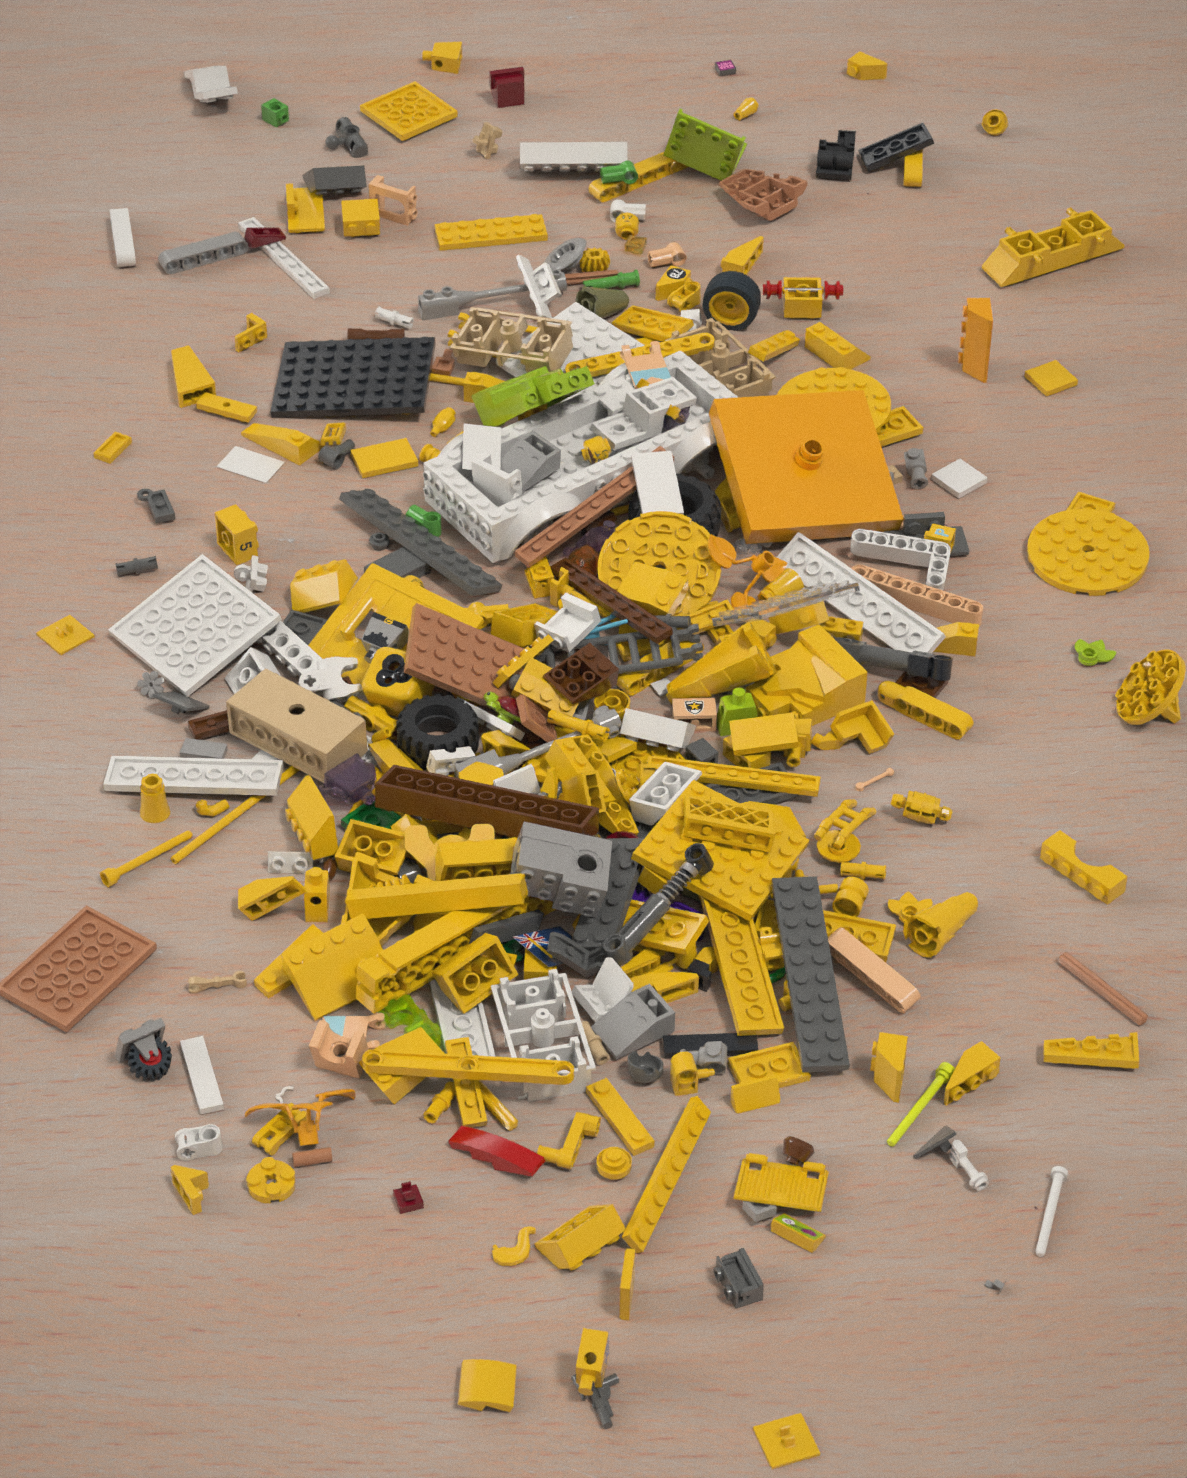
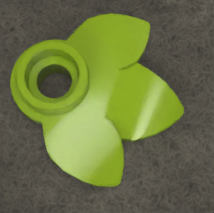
(1093, 652)

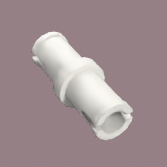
(394, 318)

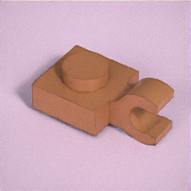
(445, 364)

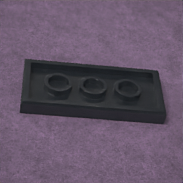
(896, 146)

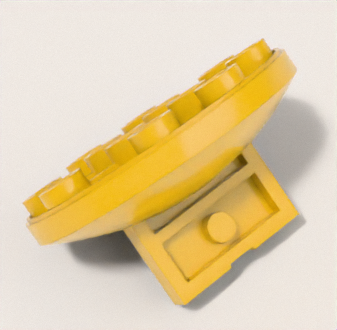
(1152, 688)

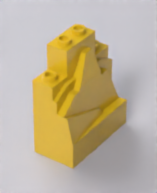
(811, 680)

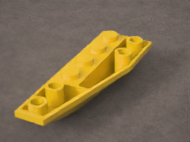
(582, 755)

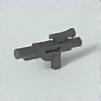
(600, 1399)

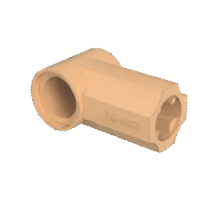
(671, 254)

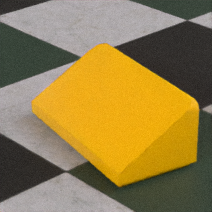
(755, 1094)

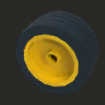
(732, 300)

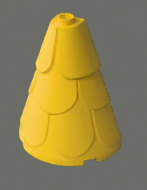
(727, 666)
(366, 872)

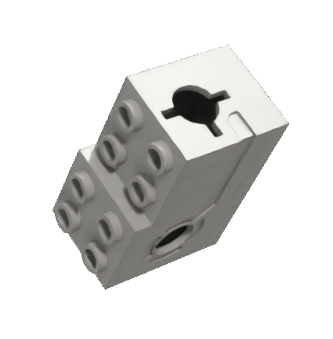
(563, 867)

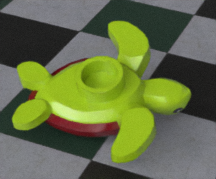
(505, 707)

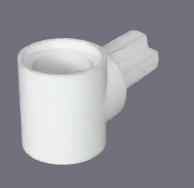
(695, 315)

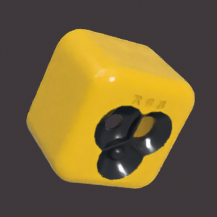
(403, 687)

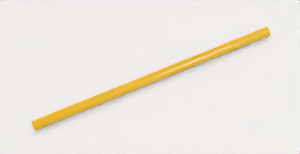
(201, 839)

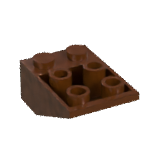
(583, 675)

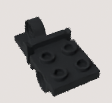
(836, 158)

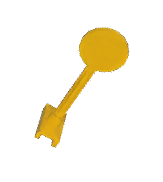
(560, 587)

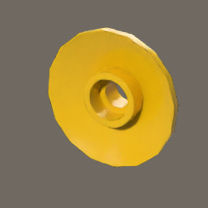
(848, 851)

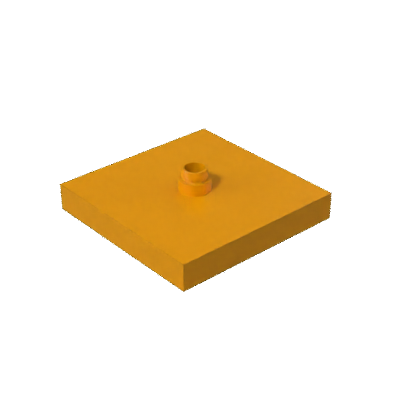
(804, 465)

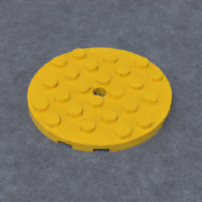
(844, 380)
(667, 541)
(1116, 558)

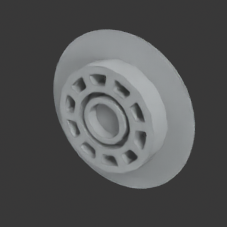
(566, 254)

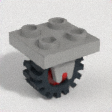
(145, 1050)

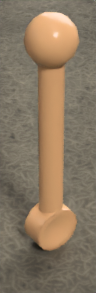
(860, 786)

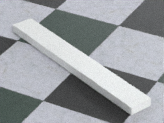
(290, 264)

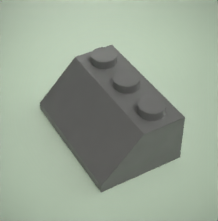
(335, 179)

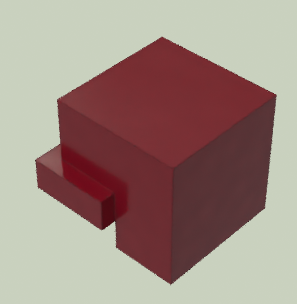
(507, 86)

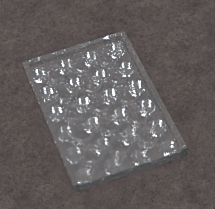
(785, 603)

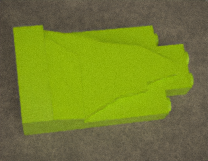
(527, 392)

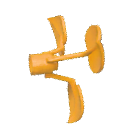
(764, 564)
(308, 1129)

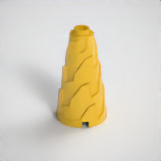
(937, 925)

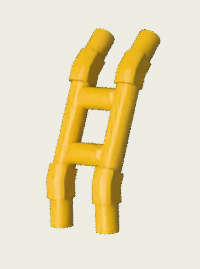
(847, 828)

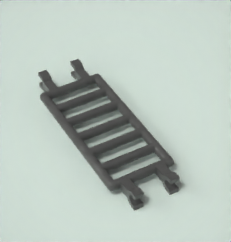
(679, 654)

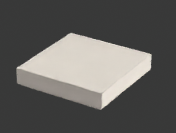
(959, 478)

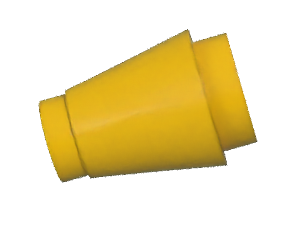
(747, 108)

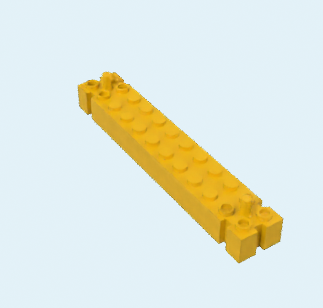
(410, 960)

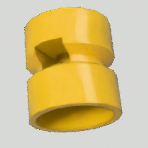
(850, 896)

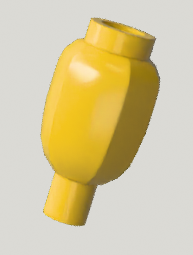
(443, 421)

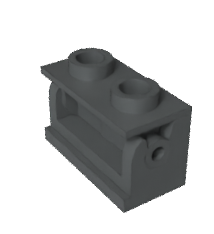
(739, 1278)

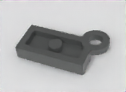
(158, 504)

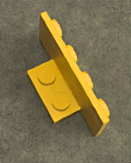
(304, 210)

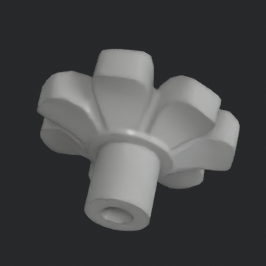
(151, 683)

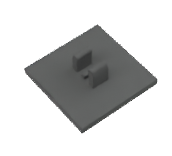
(180, 702)

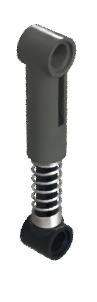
(620, 945)

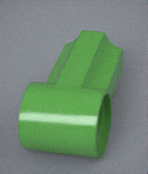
(624, 172)
(430, 520)

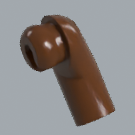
(331, 866)

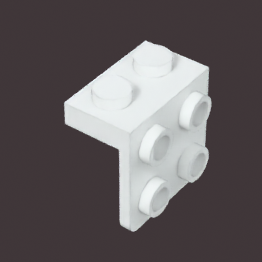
(606, 991)

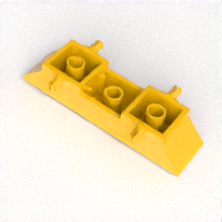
(1032, 254)

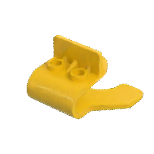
(422, 849)

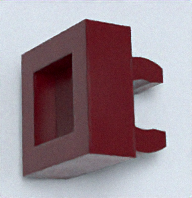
(408, 1198)

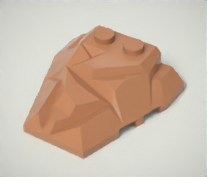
(764, 194)

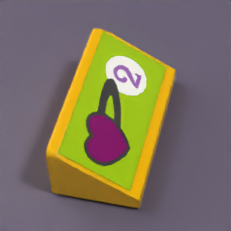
(797, 1232)

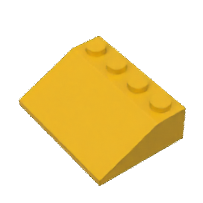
(327, 965)

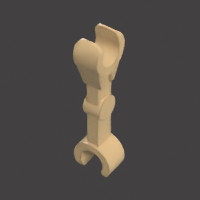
(199, 984)

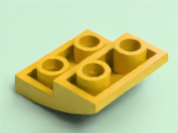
(487, 1384)

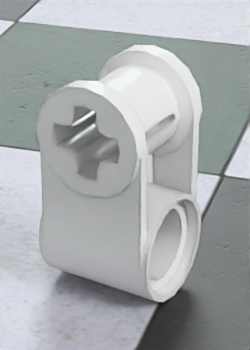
(200, 1141)

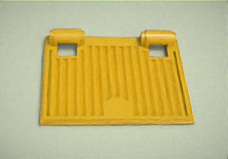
(781, 1184)

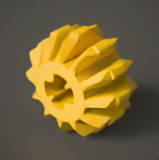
(594, 260)

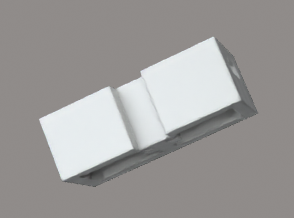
(444, 762)

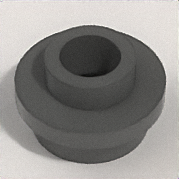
(379, 541)

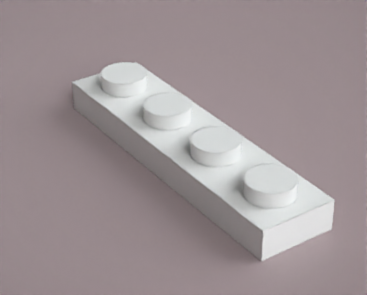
(495, 723)

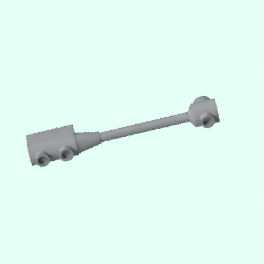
(447, 303)
(602, 717)

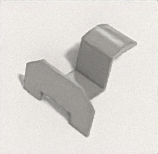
(997, 1283)

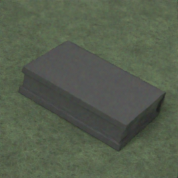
(403, 563)

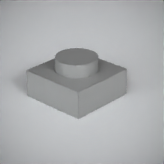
(759, 1211)

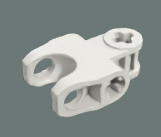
(327, 679)

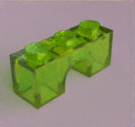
(405, 1012)

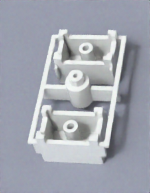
(536, 1014)

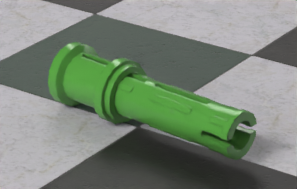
(620, 280)

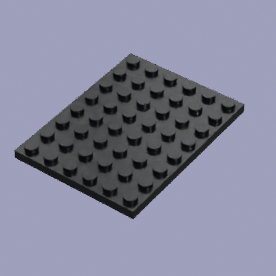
(354, 377)

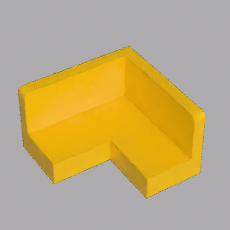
(865, 723)

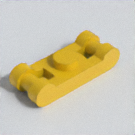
(279, 1128)

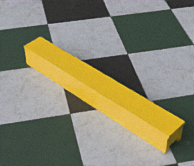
(437, 896)

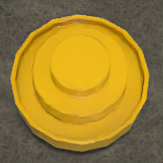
(995, 122)
(614, 1163)

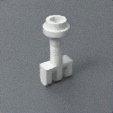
(959, 1158)

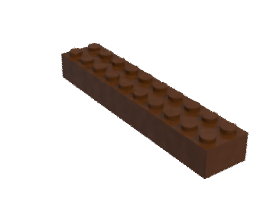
(474, 803)

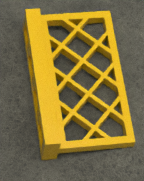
(725, 831)

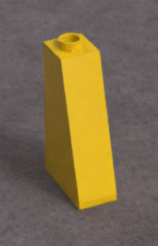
(190, 377)

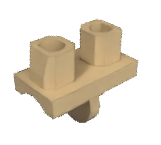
(486, 140)

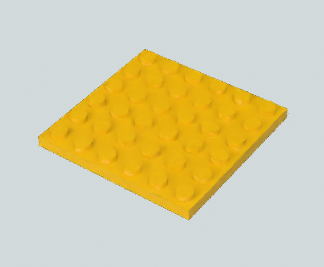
(739, 874)

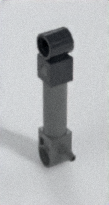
(914, 663)

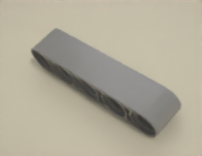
(203, 252)

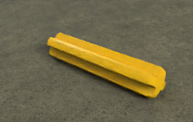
(497, 1108)

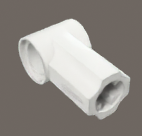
(619, 205)

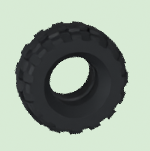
(697, 500)

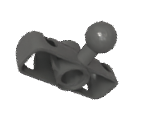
(349, 136)

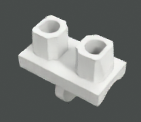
(253, 575)

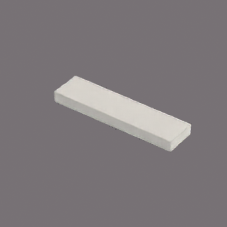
(201, 1075)

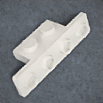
(541, 285)

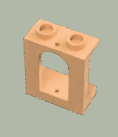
(408, 198)

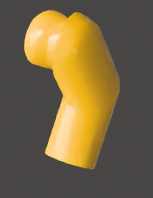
(211, 810)

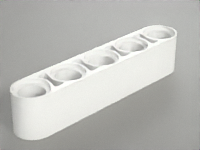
(122, 237)

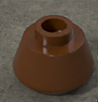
(797, 1150)

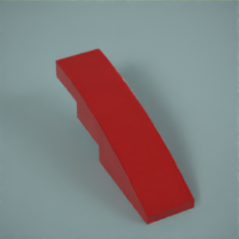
(503, 1153)

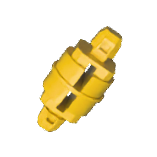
(921, 807)

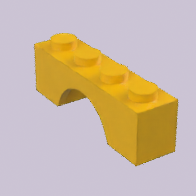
(1102, 881)

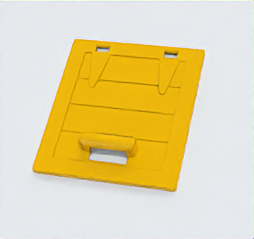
(385, 595)

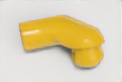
(381, 735)

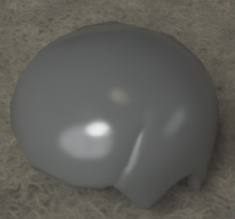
(645, 1067)

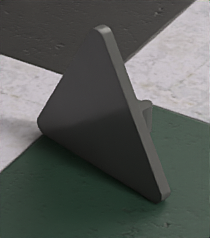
(939, 1139)

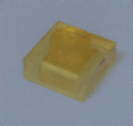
(635, 244)

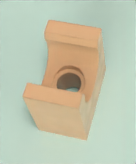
(327, 1045)

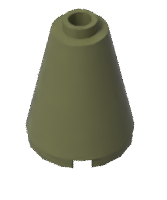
(602, 301)

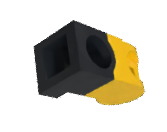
(704, 966)

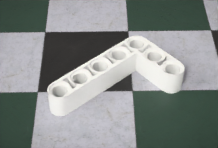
(904, 550)

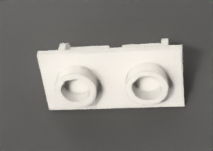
(289, 862)

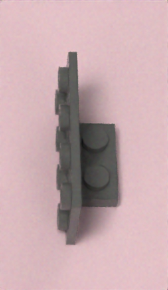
(916, 525)

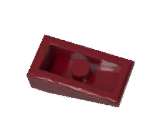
(263, 235)

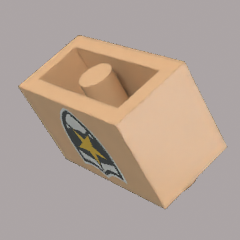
(696, 712)

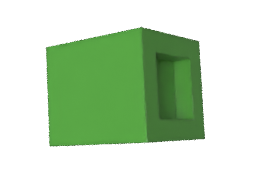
(275, 112)

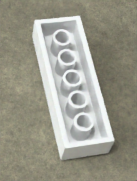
(571, 155)

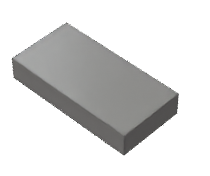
(203, 749)

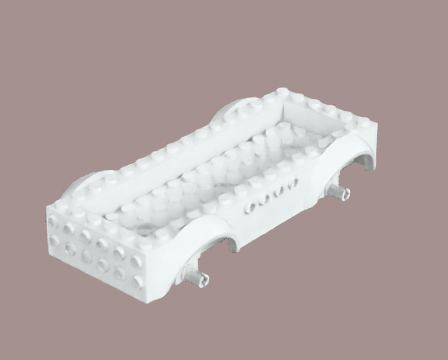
(501, 529)

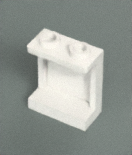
(495, 483)
(570, 623)

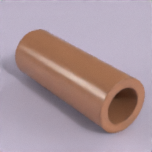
(312, 1157)

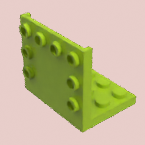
(704, 146)

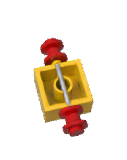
(802, 295)

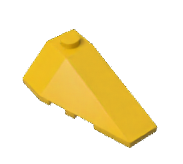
(283, 441)
(388, 754)

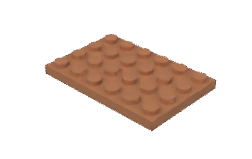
(456, 655)
(76, 968)

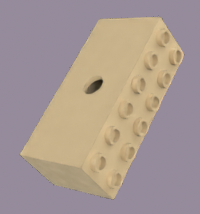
(295, 724)

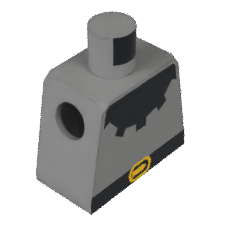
(383, 633)

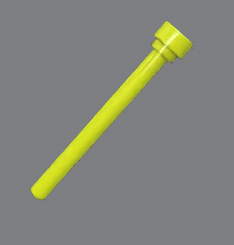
(942, 1076)

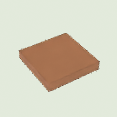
(535, 718)

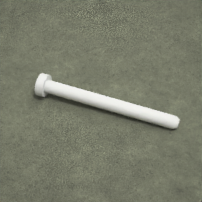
(1059, 1175)

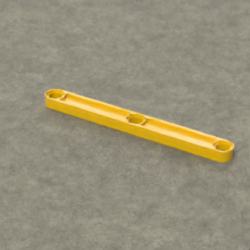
(451, 1065)

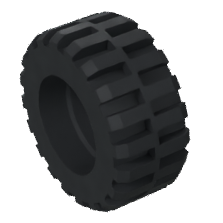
(433, 715)

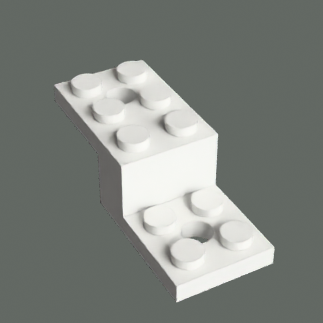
(211, 83)
(643, 413)

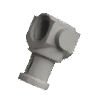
(916, 467)
(711, 1056)

